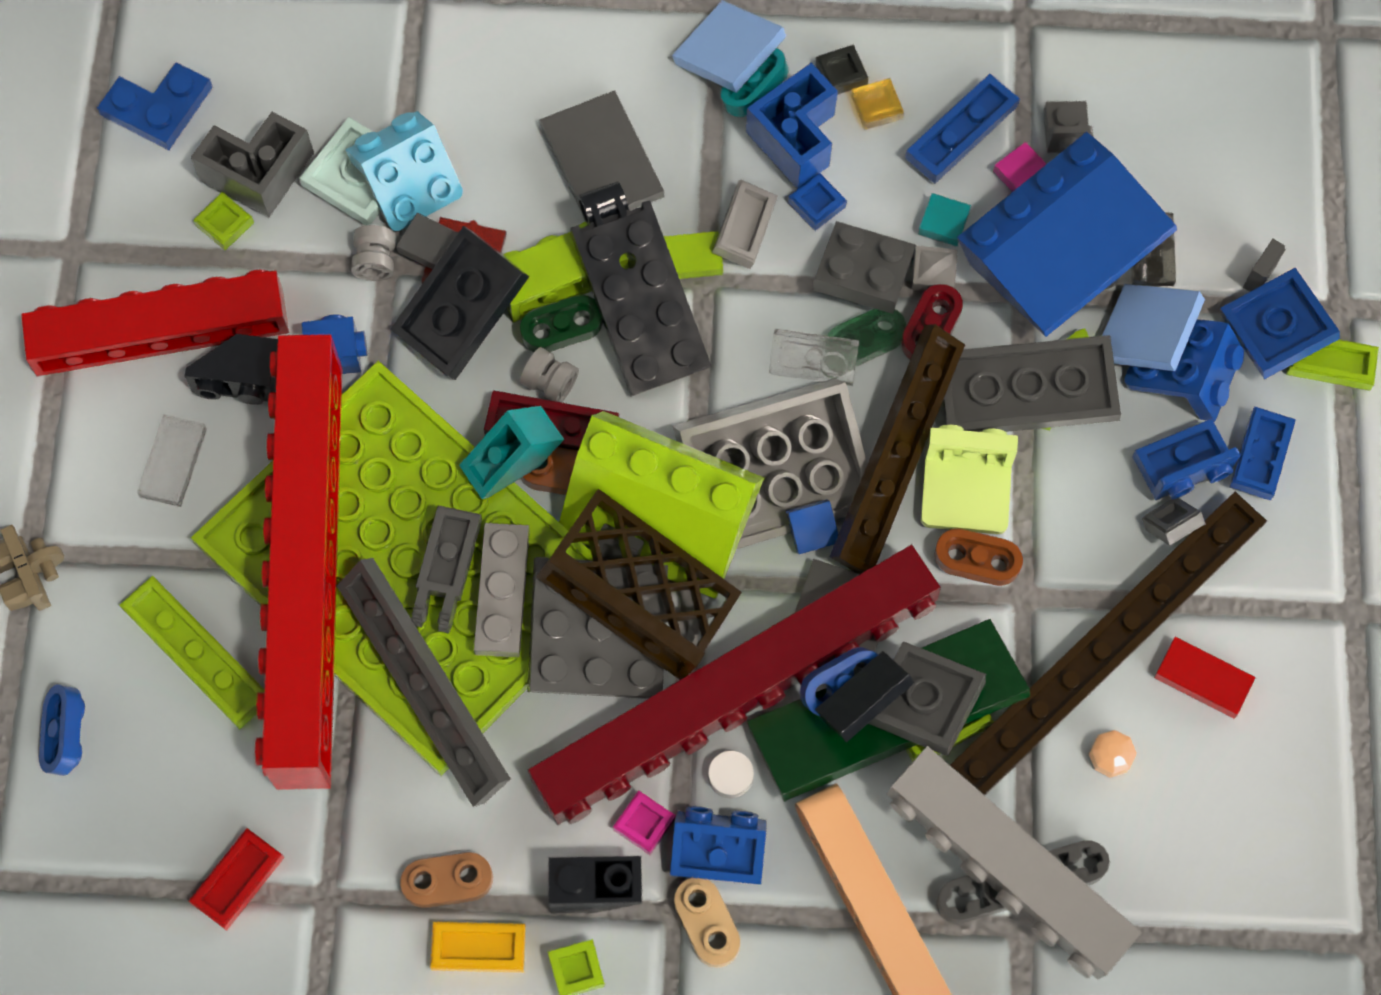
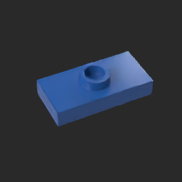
(1262, 453)

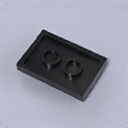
(459, 303)

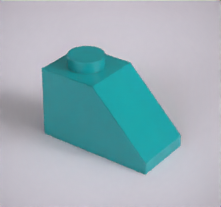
(511, 450)

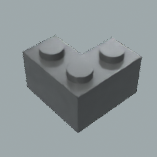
(258, 170)

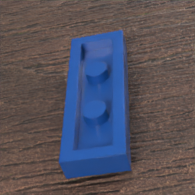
(962, 128)

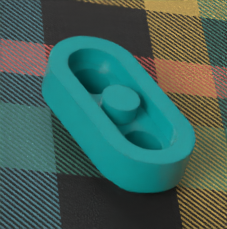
(757, 85)

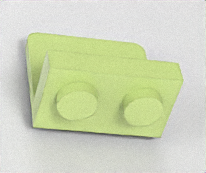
(968, 479)

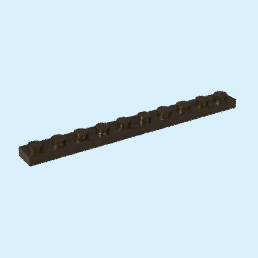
(1108, 644)

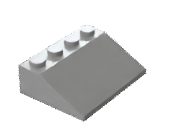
(797, 441)

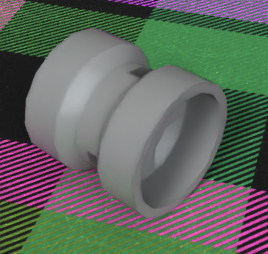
(373, 253)
(549, 375)

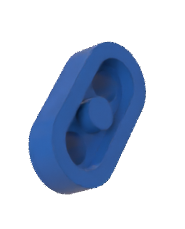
(832, 674)
(60, 730)

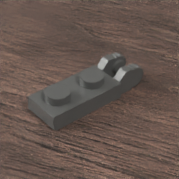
(446, 564)

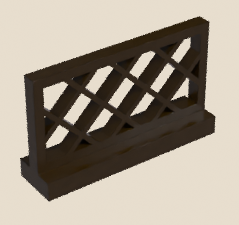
(614, 607)

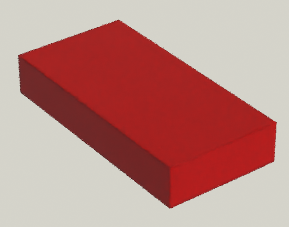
(1204, 677)
(236, 879)

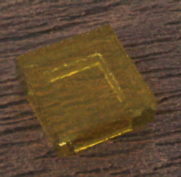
(877, 104)

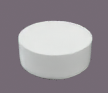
(731, 774)

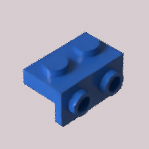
(1184, 460)

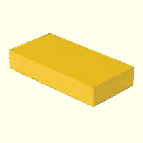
(478, 947)

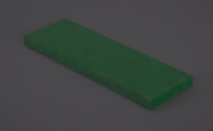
(809, 754)

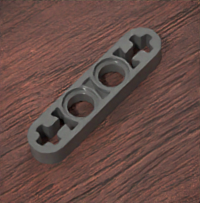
(972, 909)

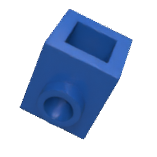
(347, 340)

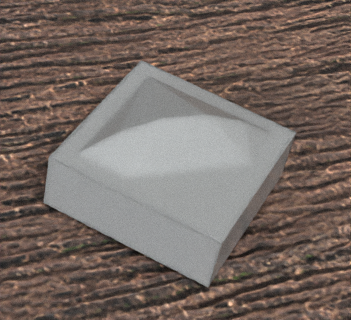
(934, 267)

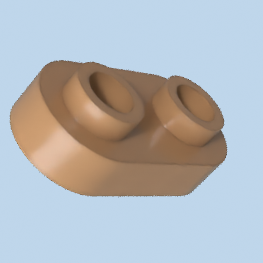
(446, 880)

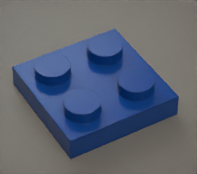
(1280, 323)

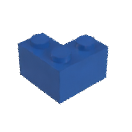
(788, 123)

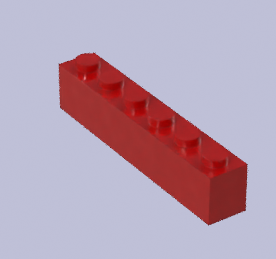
(153, 322)

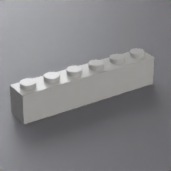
(1013, 864)

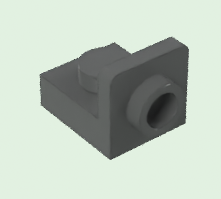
(1064, 123)

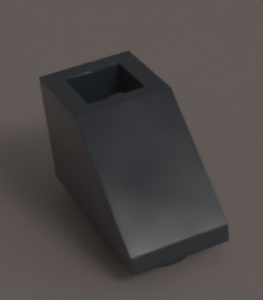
(235, 370)
(593, 883)

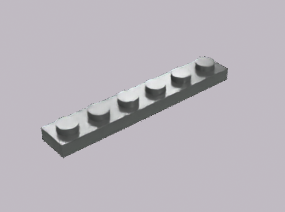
(423, 682)

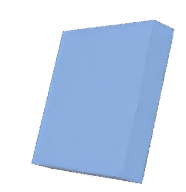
(729, 46)
(1152, 325)

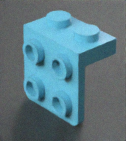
(406, 169)

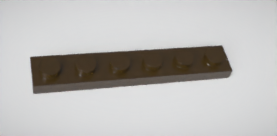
(897, 450)

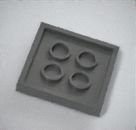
(579, 654)

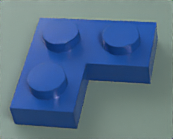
(159, 114)

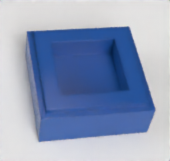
(817, 201)
(812, 526)

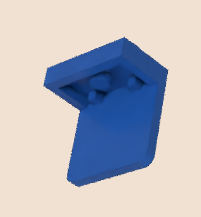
(1202, 372)

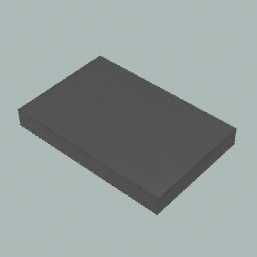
(599, 148)

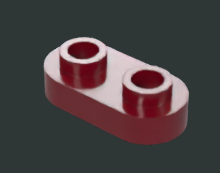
(934, 296)

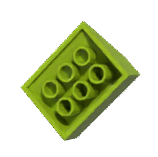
(668, 485)

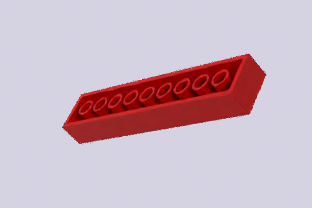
(301, 564)

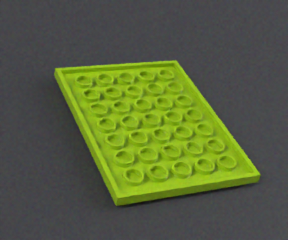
(393, 475)

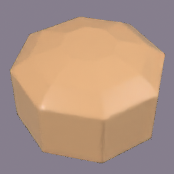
(1112, 753)

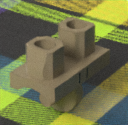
(28, 587)

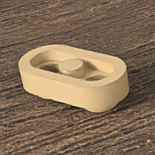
(706, 921)

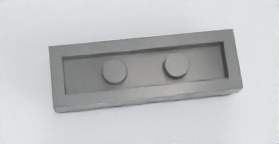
(502, 590)

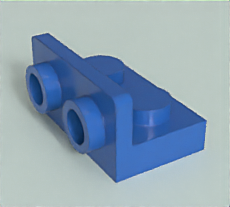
(718, 845)

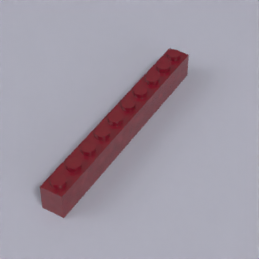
(733, 686)

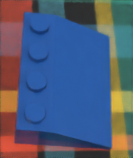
(1066, 234)

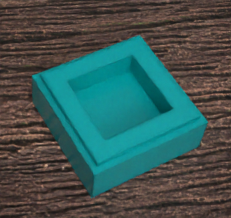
(944, 219)

